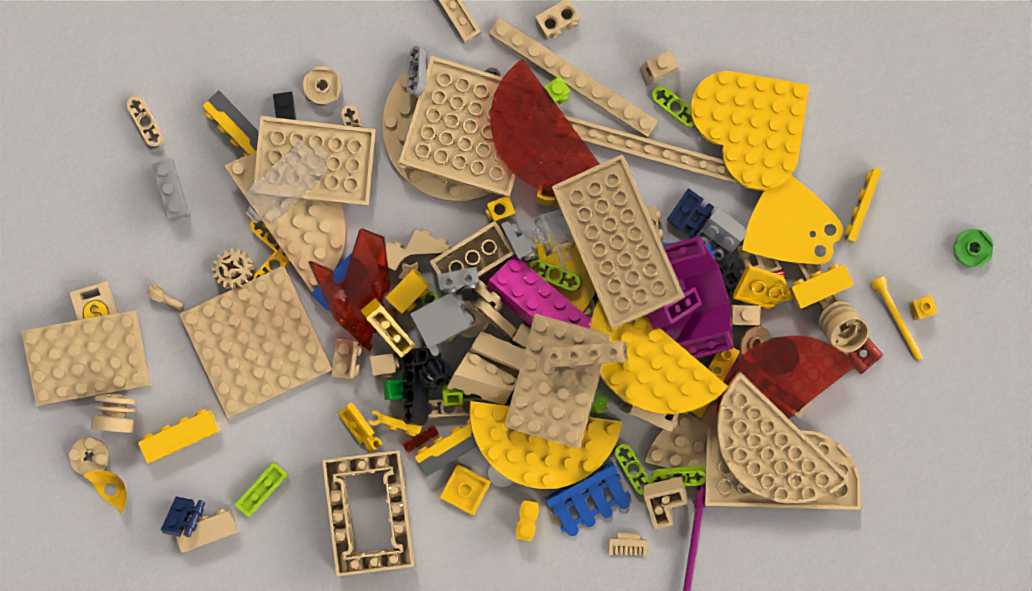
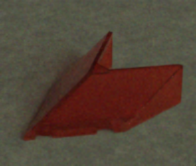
(364, 281)

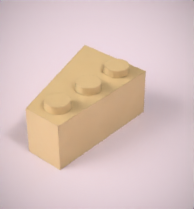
(483, 379)

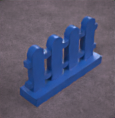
(578, 499)

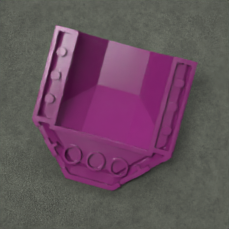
(709, 326)

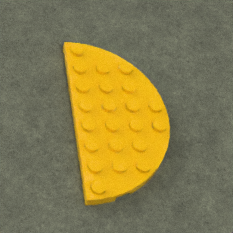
(658, 370)
(536, 460)

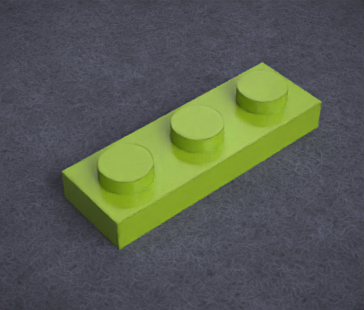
(261, 489)

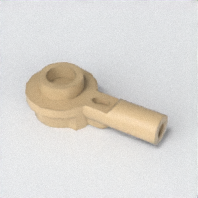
(156, 293)

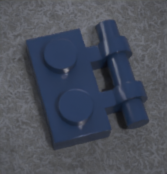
(686, 208)
(178, 515)

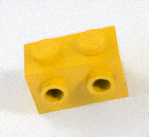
(408, 291)

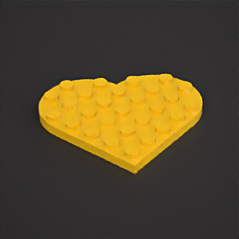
(754, 123)

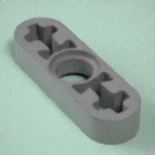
(416, 71)

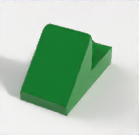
(393, 389)

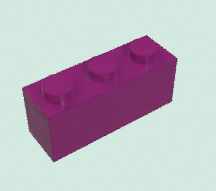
(671, 313)

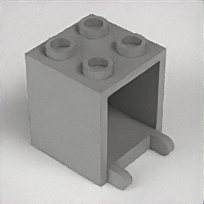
(442, 320)

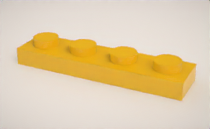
(865, 196)

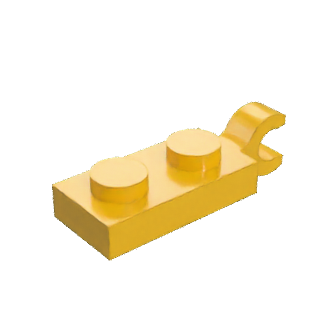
(394, 423)
(359, 427)

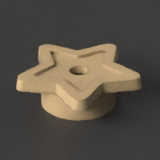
(407, 268)

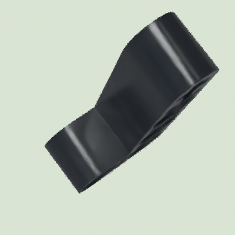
(414, 393)

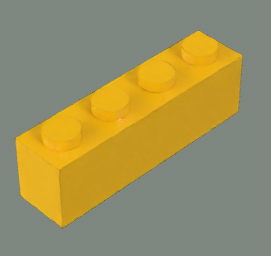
(179, 436)

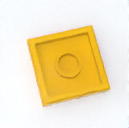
(465, 489)

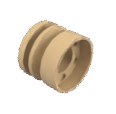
(844, 326)
(113, 413)

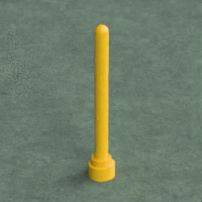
(880, 285)

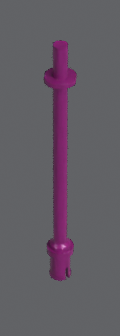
(699, 504)

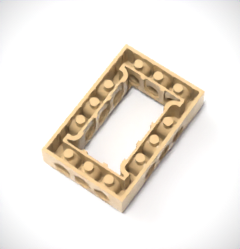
(345, 558)

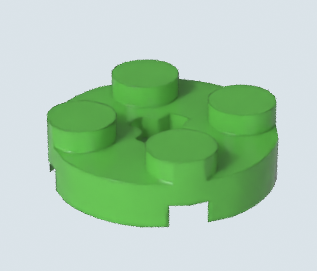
(974, 236)

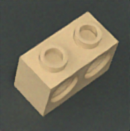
(554, 14)

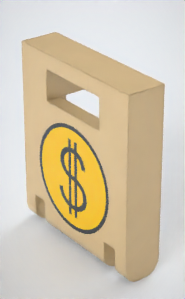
(94, 306)

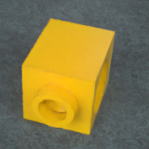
(506, 203)
(923, 307)

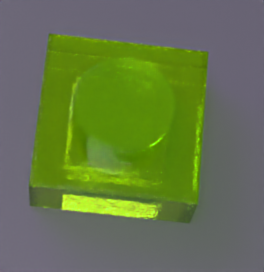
(600, 405)

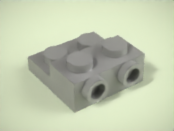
(523, 245)
(454, 279)

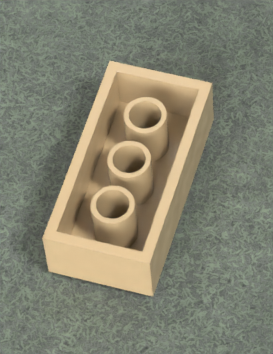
(481, 250)

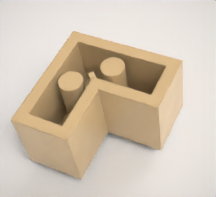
(662, 497)

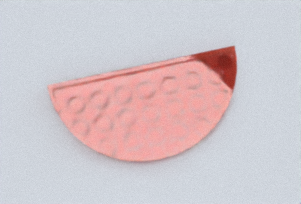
(534, 133)
(791, 370)

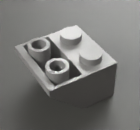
(723, 234)

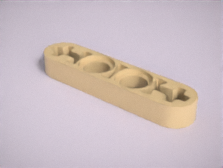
(458, 411)

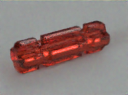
(420, 439)

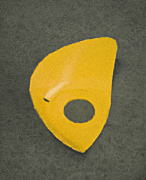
(101, 479)

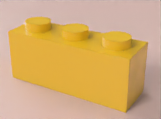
(820, 285)
(388, 327)

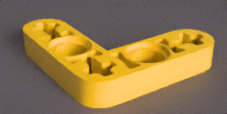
(277, 255)

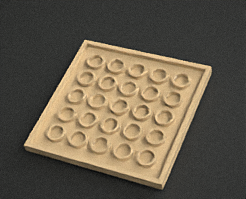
(453, 131)
(255, 341)

